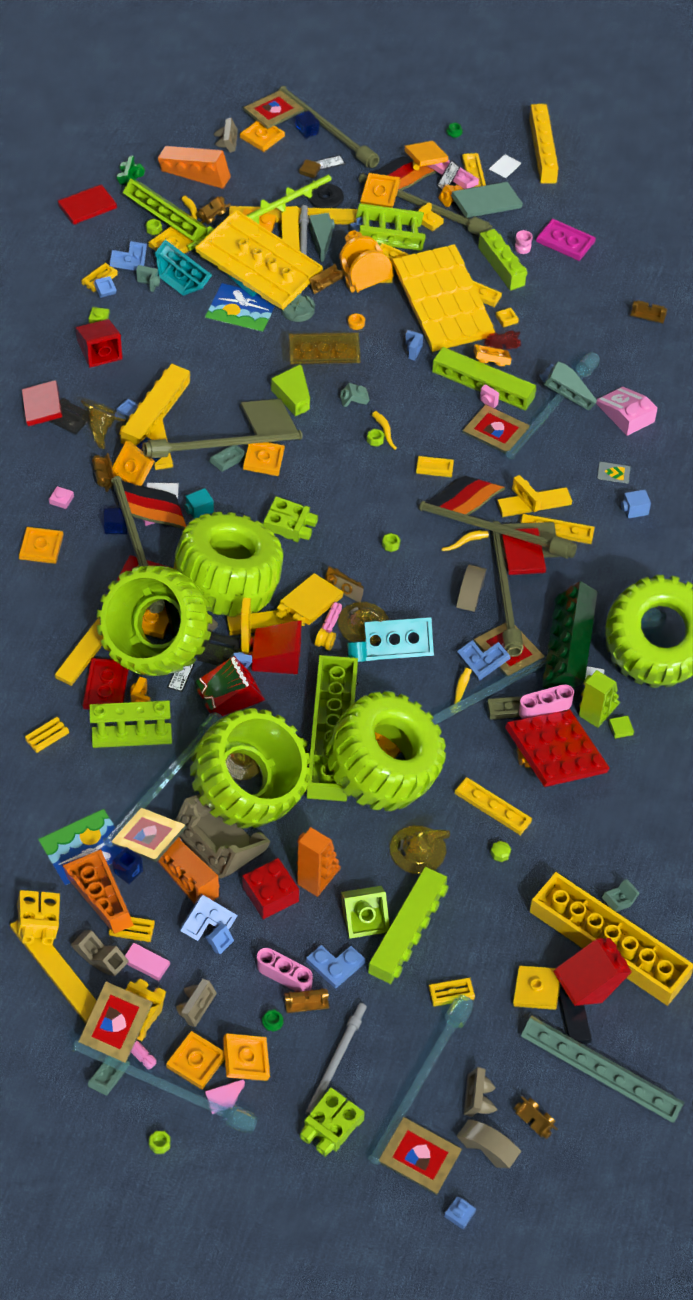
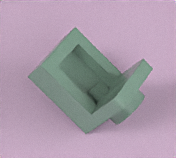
(148, 276)
(354, 393)
(621, 897)

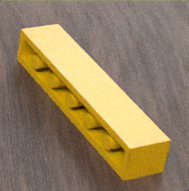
(543, 143)
(156, 402)

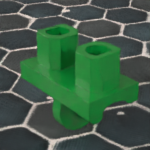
(130, 170)

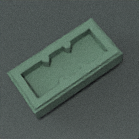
(228, 457)
(105, 1078)

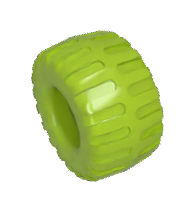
(230, 561)
(124, 612)
(629, 645)
(275, 751)
(371, 773)

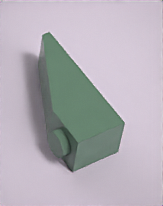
(321, 231)
(567, 383)

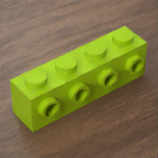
(502, 259)

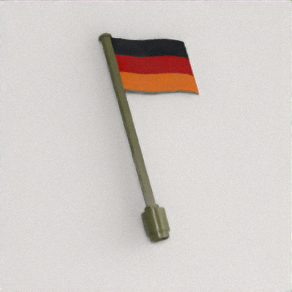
(404, 169)
(471, 494)
(149, 505)

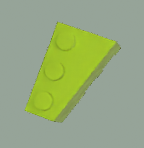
(598, 698)

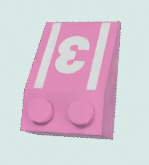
(628, 409)

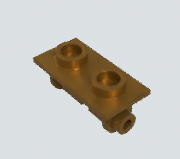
(218, 207)
(325, 278)
(642, 310)
(104, 471)
(331, 574)
(306, 1000)
(542, 1123)

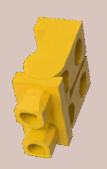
(38, 924)
(140, 988)

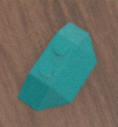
(180, 270)

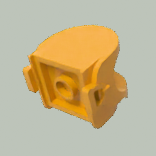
(363, 262)

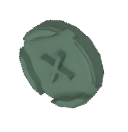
(299, 309)

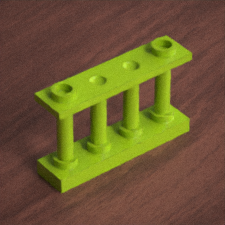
(390, 237)
(130, 734)

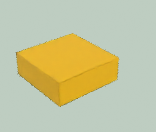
(507, 317)

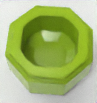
(153, 226)
(375, 437)
(391, 542)
(500, 851)
(159, 1142)

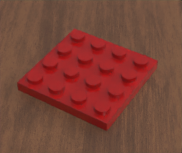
(557, 748)

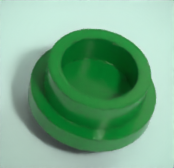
(454, 130)
(272, 1020)

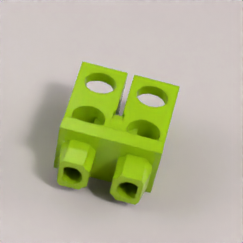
(290, 519)
(331, 1122)

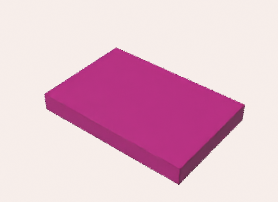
(565, 239)

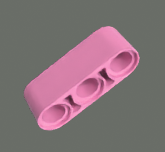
(546, 701)
(279, 962)

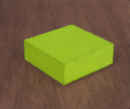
(621, 727)

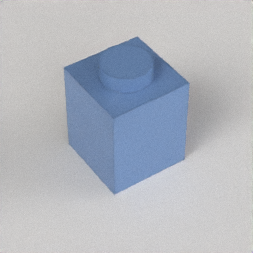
(636, 504)

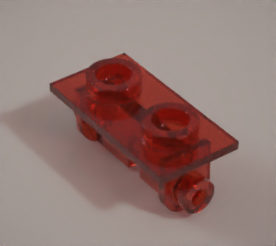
(509, 339)

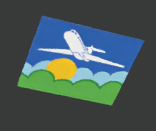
(238, 308)
(80, 840)

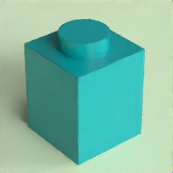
(199, 503)

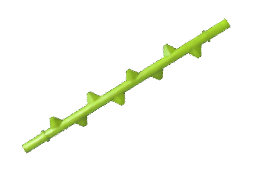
(279, 204)

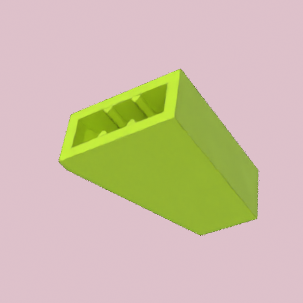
(292, 390)

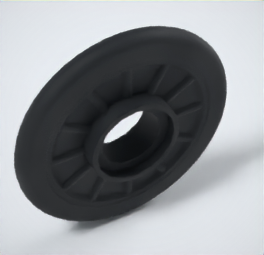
(335, 193)

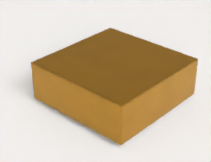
(310, 168)

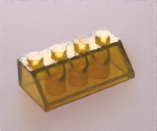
(324, 348)

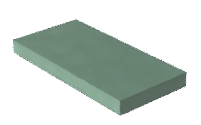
(486, 199)

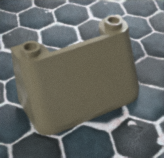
(217, 844)

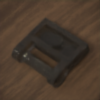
(70, 420)
(218, 654)

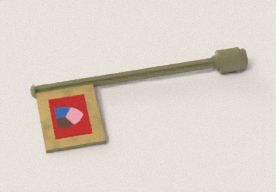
(285, 105)

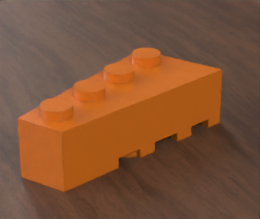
(196, 164)
(316, 861)
(190, 872)
(97, 886)

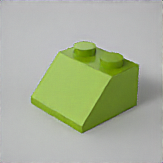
(365, 911)

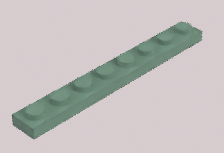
(602, 1069)

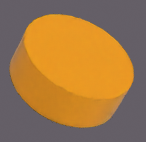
(356, 321)

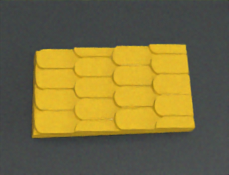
(258, 259)
(443, 297)

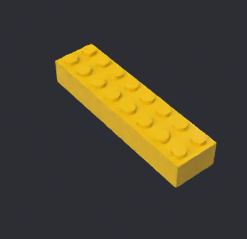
(585, 919)

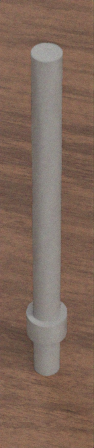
(304, 221)
(352, 1025)

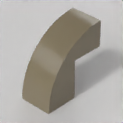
(471, 587)
(104, 958)
(491, 1142)

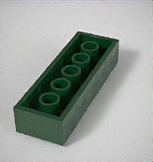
(570, 637)

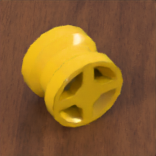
(325, 639)

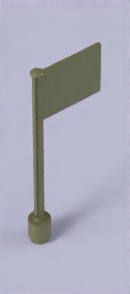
(267, 418)
(512, 637)

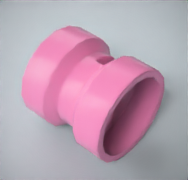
(523, 242)

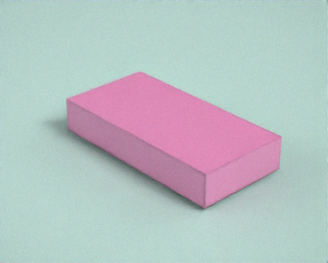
(147, 961)

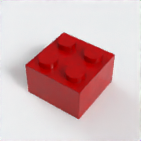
(270, 888)

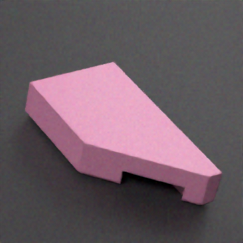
(225, 1095)

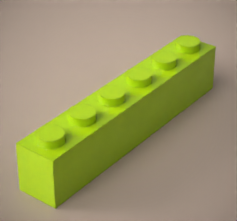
(165, 210)
(477, 374)
(407, 925)

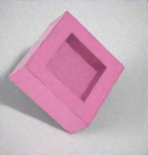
(489, 396)
(61, 497)

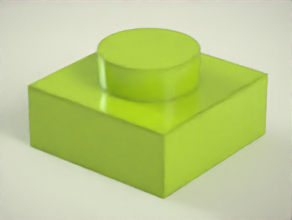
(98, 314)

